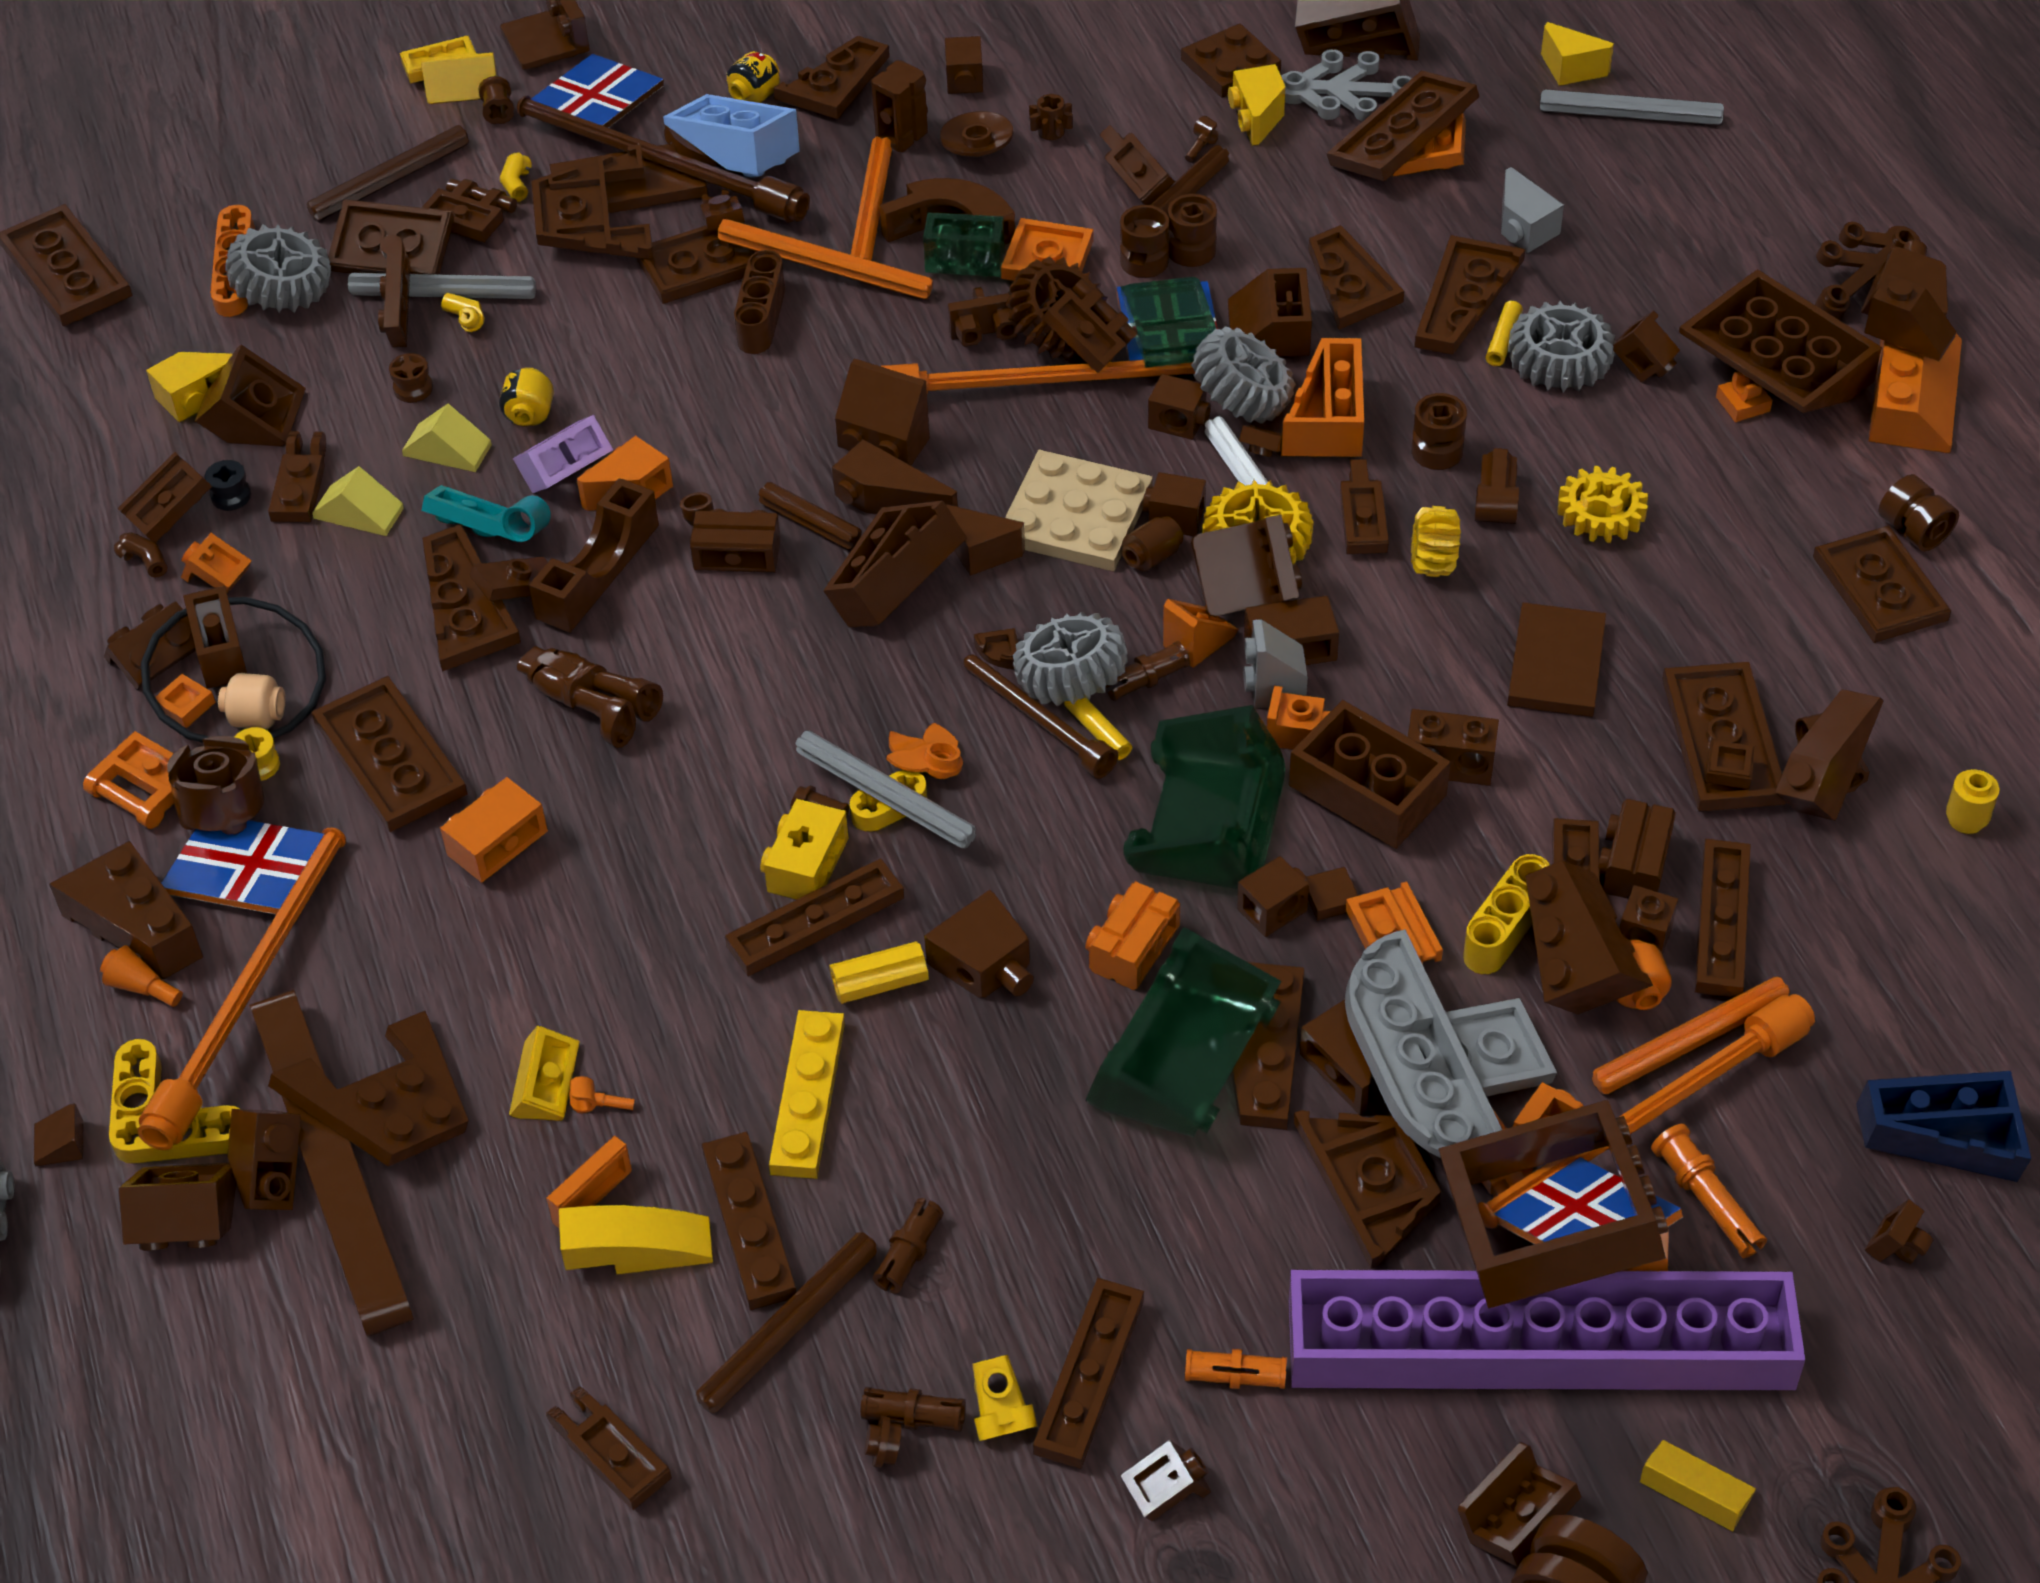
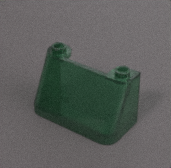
(1214, 799)
(1185, 1038)

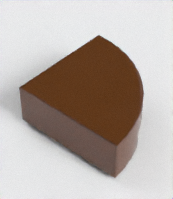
(997, 647)

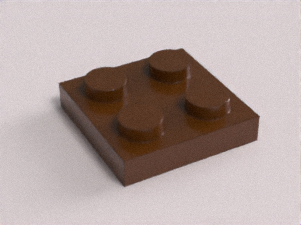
(1226, 52)

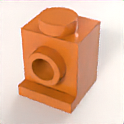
(1293, 717)

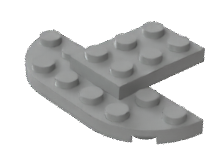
(1433, 1061)

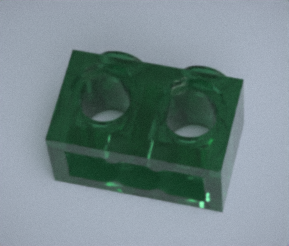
(964, 244)

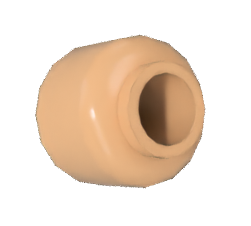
(252, 701)

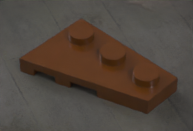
(838, 80)
(1351, 278)

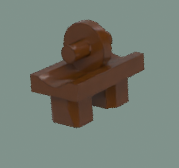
(980, 316)

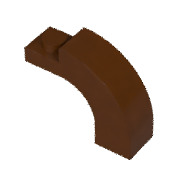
(942, 195)

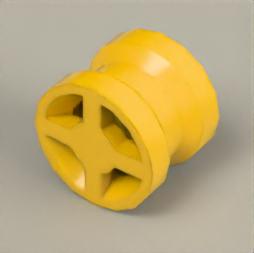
(262, 744)

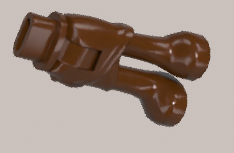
(576, 681)

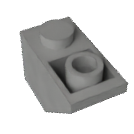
(1274, 662)

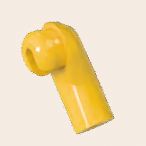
(469, 311)

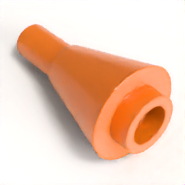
(129, 972)

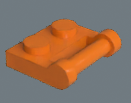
(145, 766)

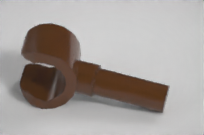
(1206, 133)

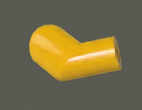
(510, 176)

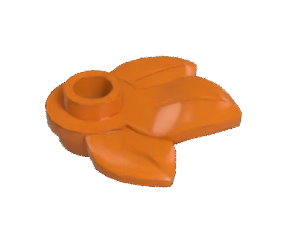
(934, 753)

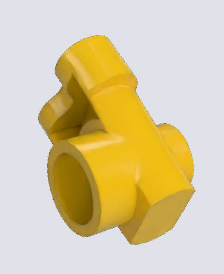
(1003, 1411)

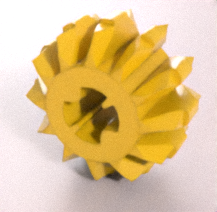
(1435, 541)

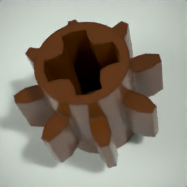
(1051, 117)

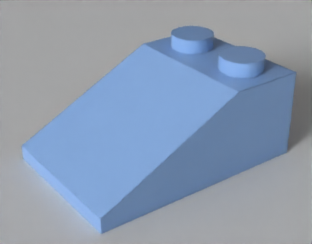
(738, 132)

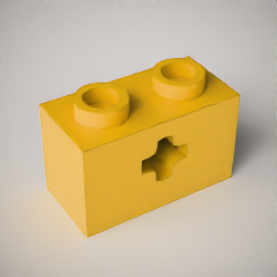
(805, 849)

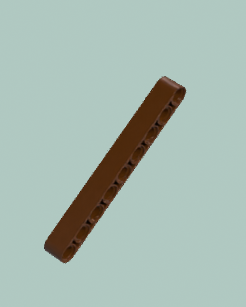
(336, 1178)

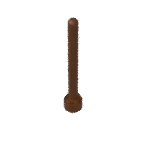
(1095, 756)

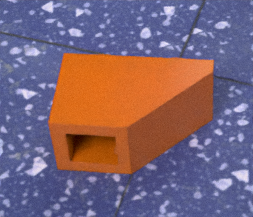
(633, 462)

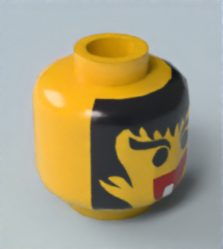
(753, 77)
(526, 395)

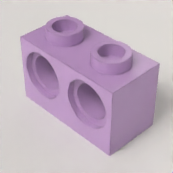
(563, 454)

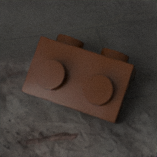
(129, 646)
(1513, 1503)

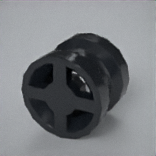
(228, 485)

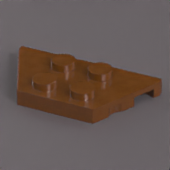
(1372, 1177)

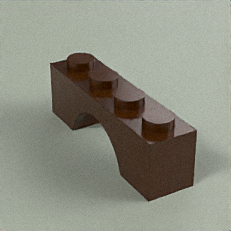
(622, 524)

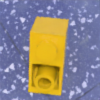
(1259, 100)
(184, 379)

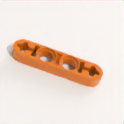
(224, 237)

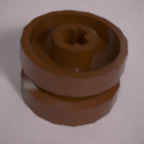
(1579, 1552)

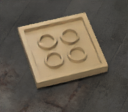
(1078, 508)

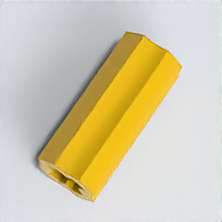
(879, 972)

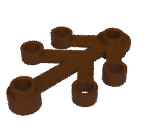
(1836, 298)
(1892, 1525)

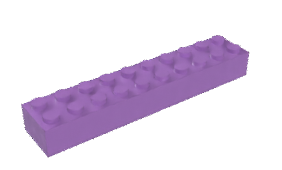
(1591, 1335)

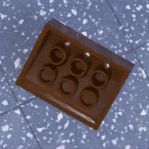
(1785, 344)

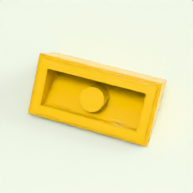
(456, 76)
(544, 1075)
(1697, 1485)

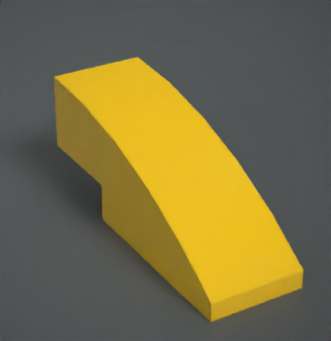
(633, 1238)

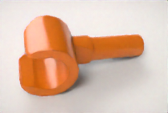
(585, 1099)

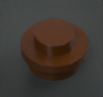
(883, 1442)

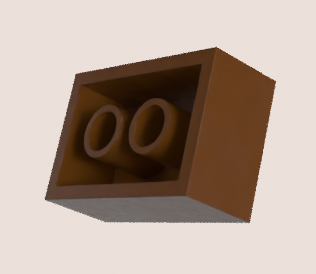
(1369, 773)

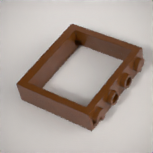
(1569, 1257)

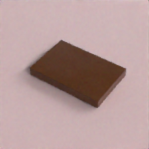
(365, 224)
(693, 263)
(1881, 584)
(1557, 659)

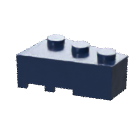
(1948, 1121)

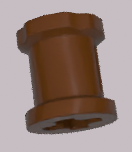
(495, 94)

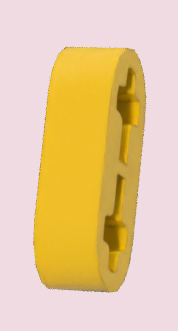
(884, 815)

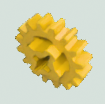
(1602, 504)

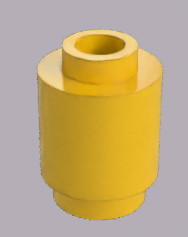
(1972, 801)

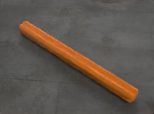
(826, 259)

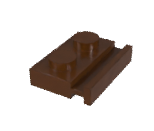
(164, 497)

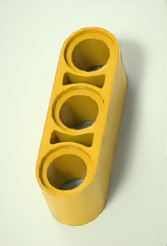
(1501, 918)

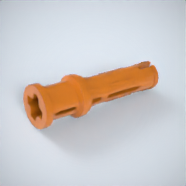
(1697, 1174)

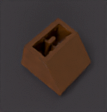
(1275, 310)

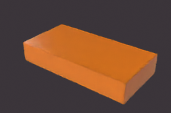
(592, 1179)

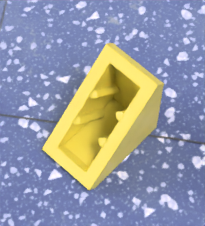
(448, 440)
(359, 504)

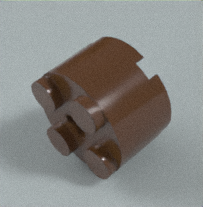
(216, 785)

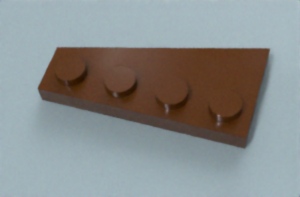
(1463, 290)
(463, 616)
(1266, 1065)

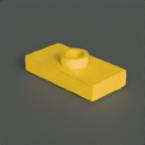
(412, 58)

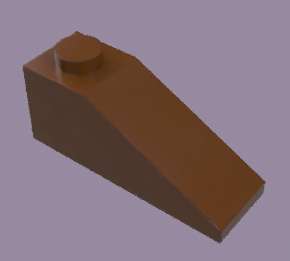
(877, 479)
(1828, 755)

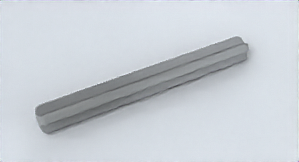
(1631, 107)
(438, 285)
(886, 789)

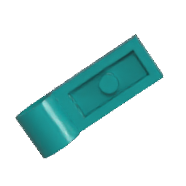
(487, 517)

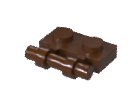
(474, 209)
(1079, 323)

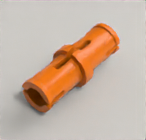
(1200, 1368)

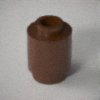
(1152, 543)

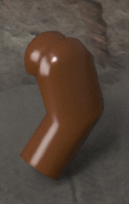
(134, 544)

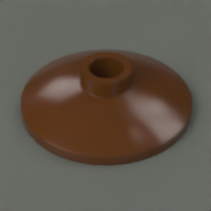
(976, 133)

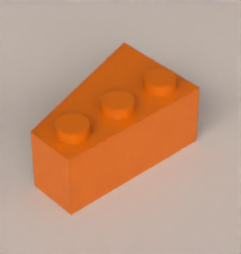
(1329, 405)

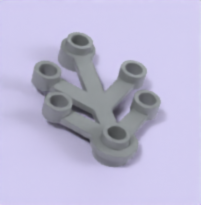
(1341, 88)

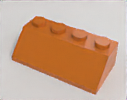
(1915, 398)

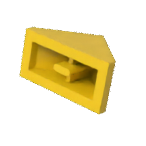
(1575, 55)

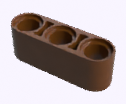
(759, 302)

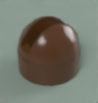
(695, 502)

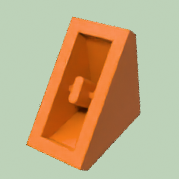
(1194, 630)

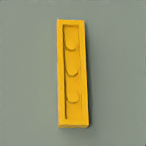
(807, 1094)

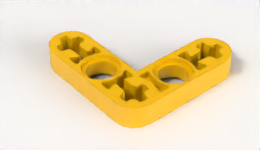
(125, 1121)

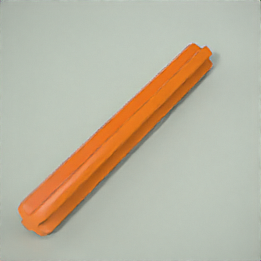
(871, 198)
(1686, 1036)

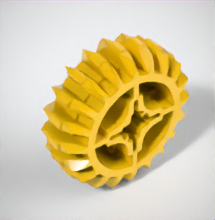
(1259, 501)

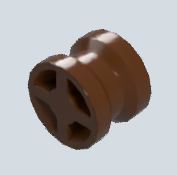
(410, 377)

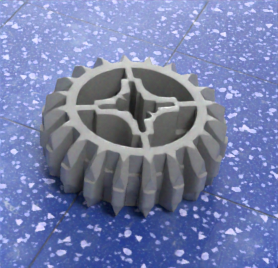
(278, 268)
(1561, 346)
(1243, 375)
(1070, 658)

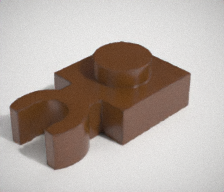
(719, 208)

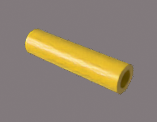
(1499, 344)
(1099, 726)

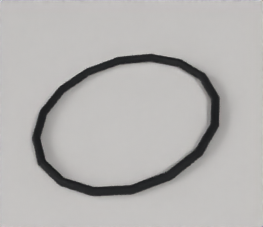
(234, 601)

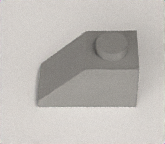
(1528, 212)

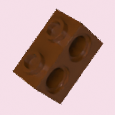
(1460, 739)

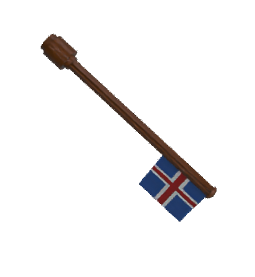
(604, 91)

